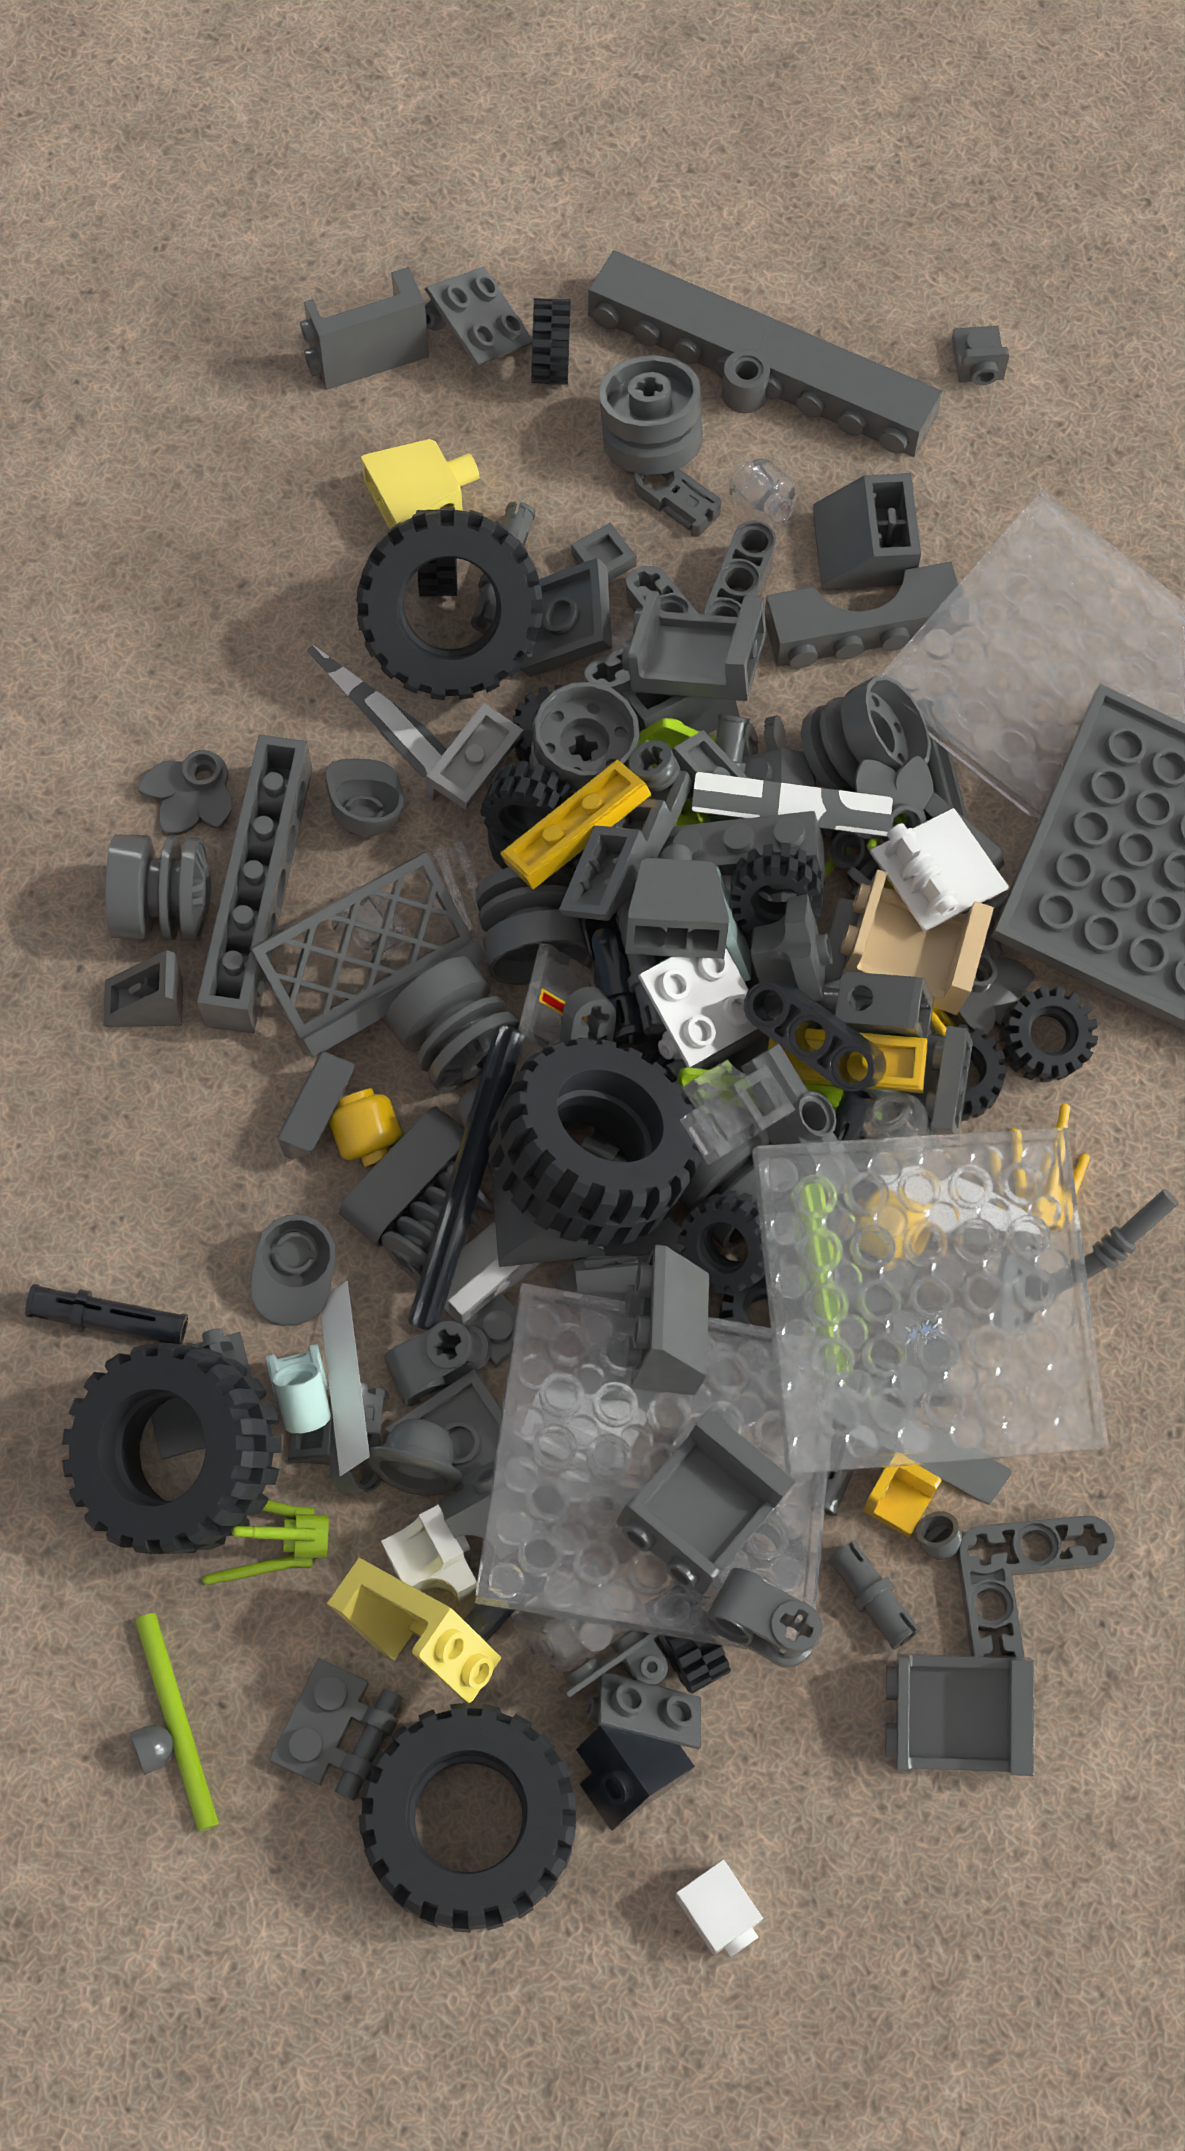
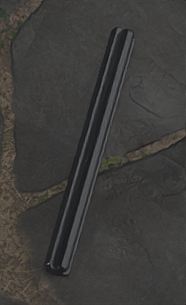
(465, 1180)

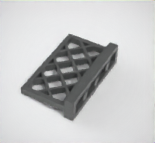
(374, 1000)

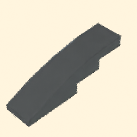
(614, 853)

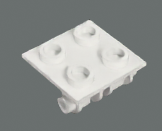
(938, 869)
(698, 1005)

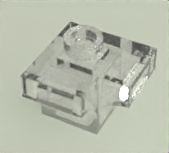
(732, 1108)

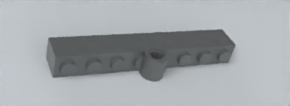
(763, 355)

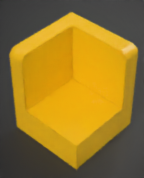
(902, 1497)

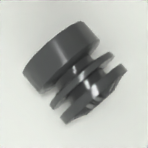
(863, 726)
(583, 732)
(149, 887)
(522, 919)
(449, 1021)

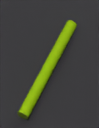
(177, 1722)

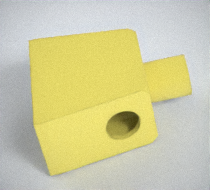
(416, 479)

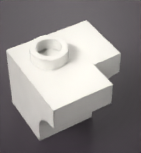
(430, 1556)

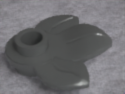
(908, 787)
(186, 798)
(994, 992)

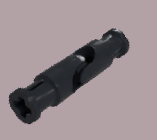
(612, 976)

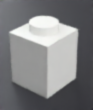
(720, 1910)

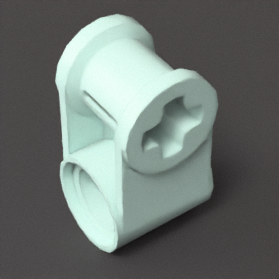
(300, 1390)

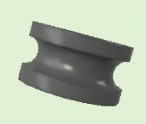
(651, 753)

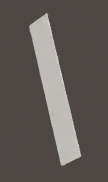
(344, 1380)

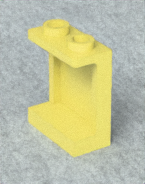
(392, 1611)

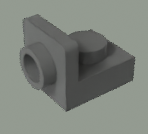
(979, 354)

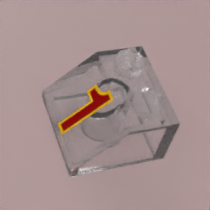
(551, 984)

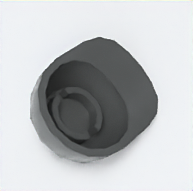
(364, 795)
(293, 1270)

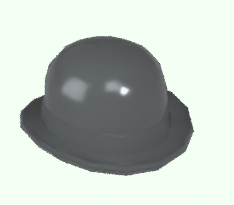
(417, 1459)

